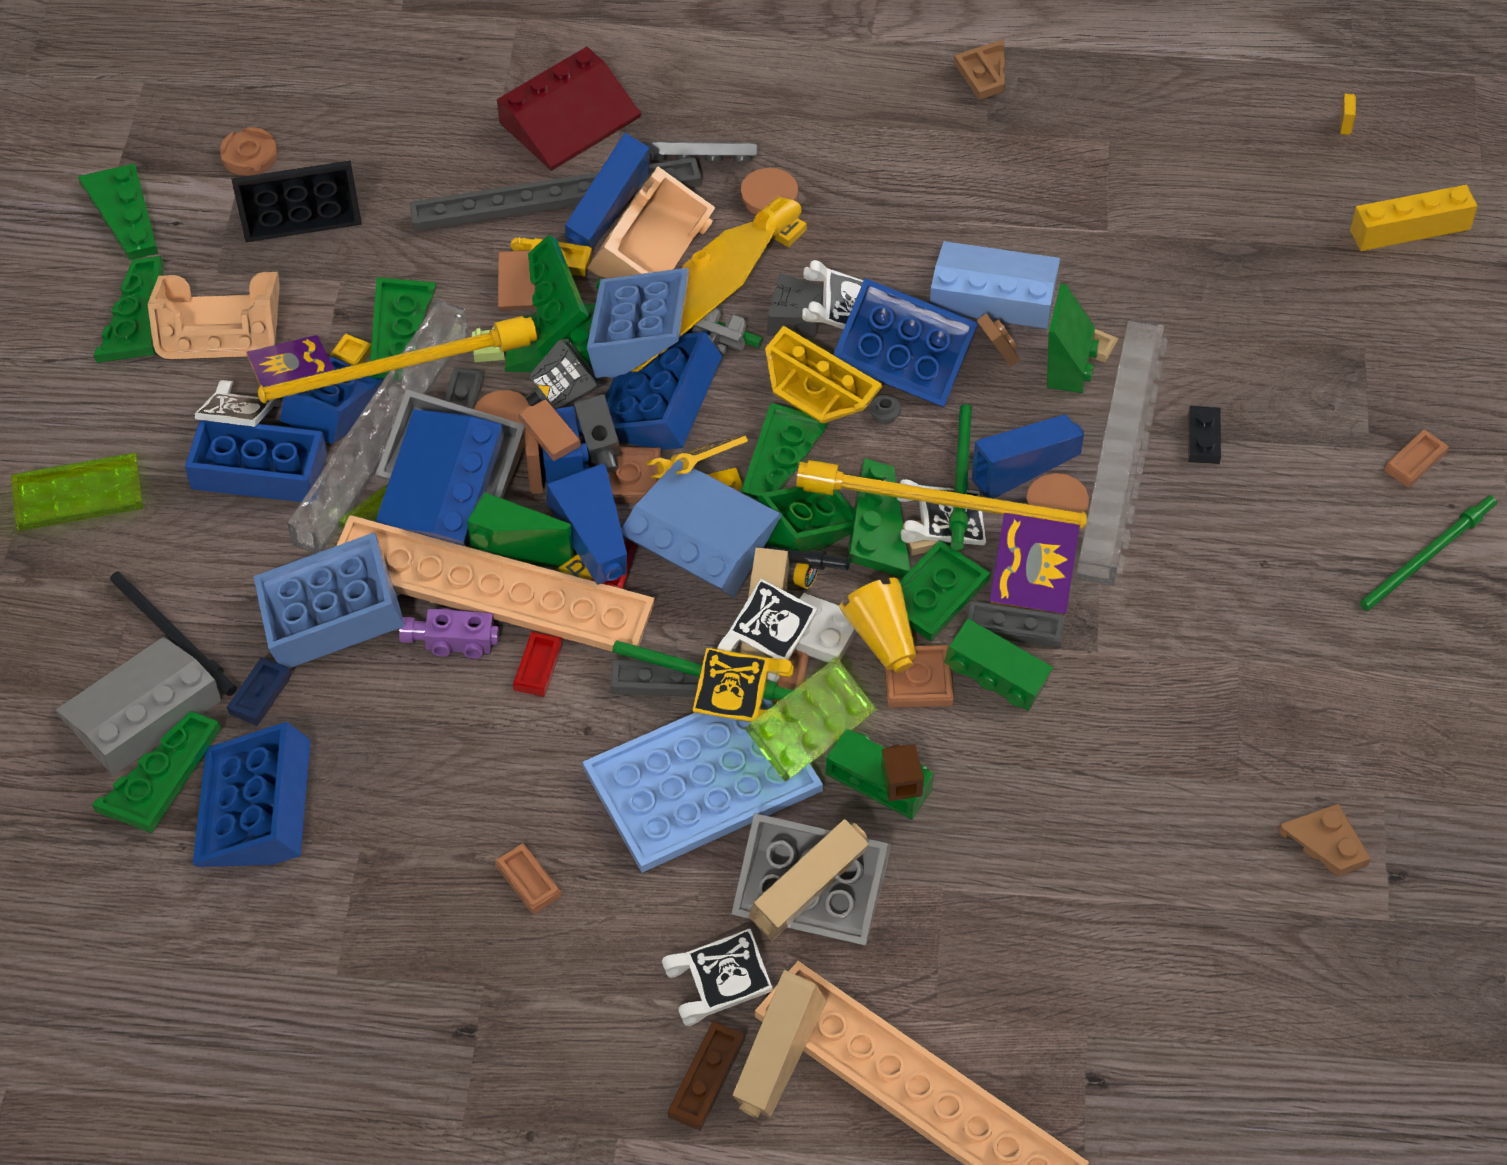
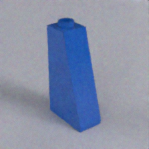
(609, 192)
(1023, 454)
(590, 508)

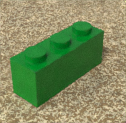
(997, 665)
(857, 764)

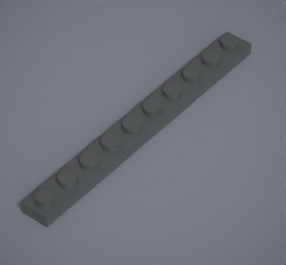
(527, 197)

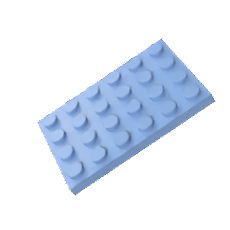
(690, 786)

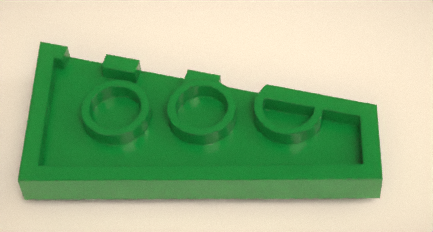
(122, 208)
(555, 294)
(397, 315)
(130, 327)
(782, 445)
(877, 526)
(160, 775)

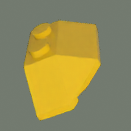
(816, 379)

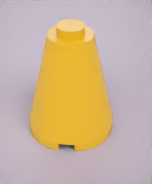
(882, 622)

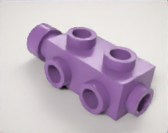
(452, 632)

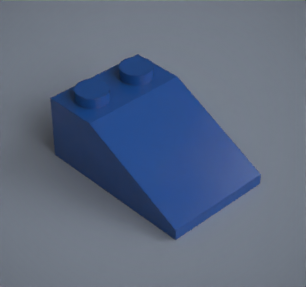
(332, 407)

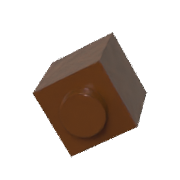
(902, 772)

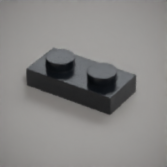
(1204, 434)

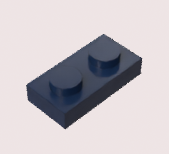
(259, 691)

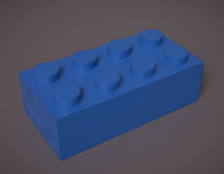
(255, 460)

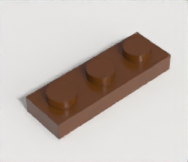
(706, 1075)

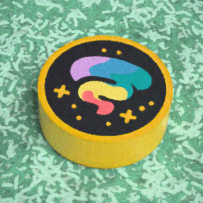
(804, 575)

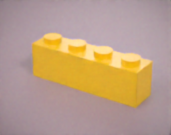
(1413, 217)

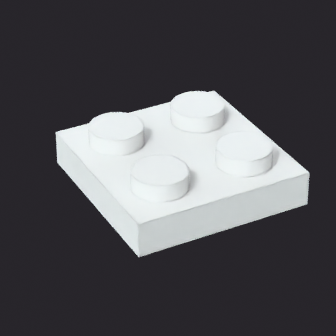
(827, 633)

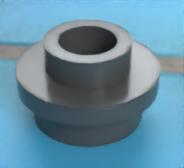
(885, 409)

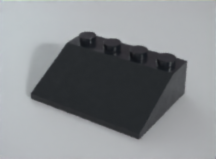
(297, 201)

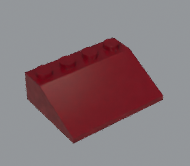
(567, 108)

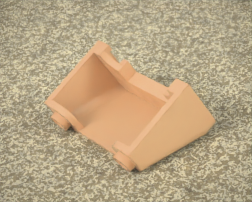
(653, 229)
(212, 324)

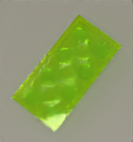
(76, 491)
(810, 719)

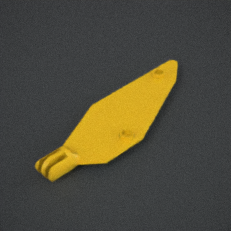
(728, 261)

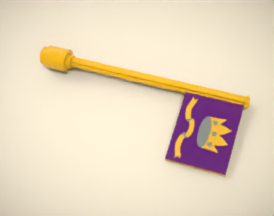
(305, 365)
(1034, 542)

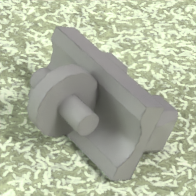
(722, 336)

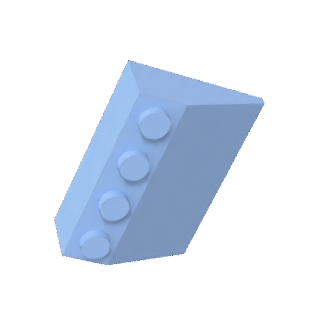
(995, 282)

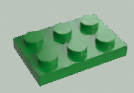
(940, 588)

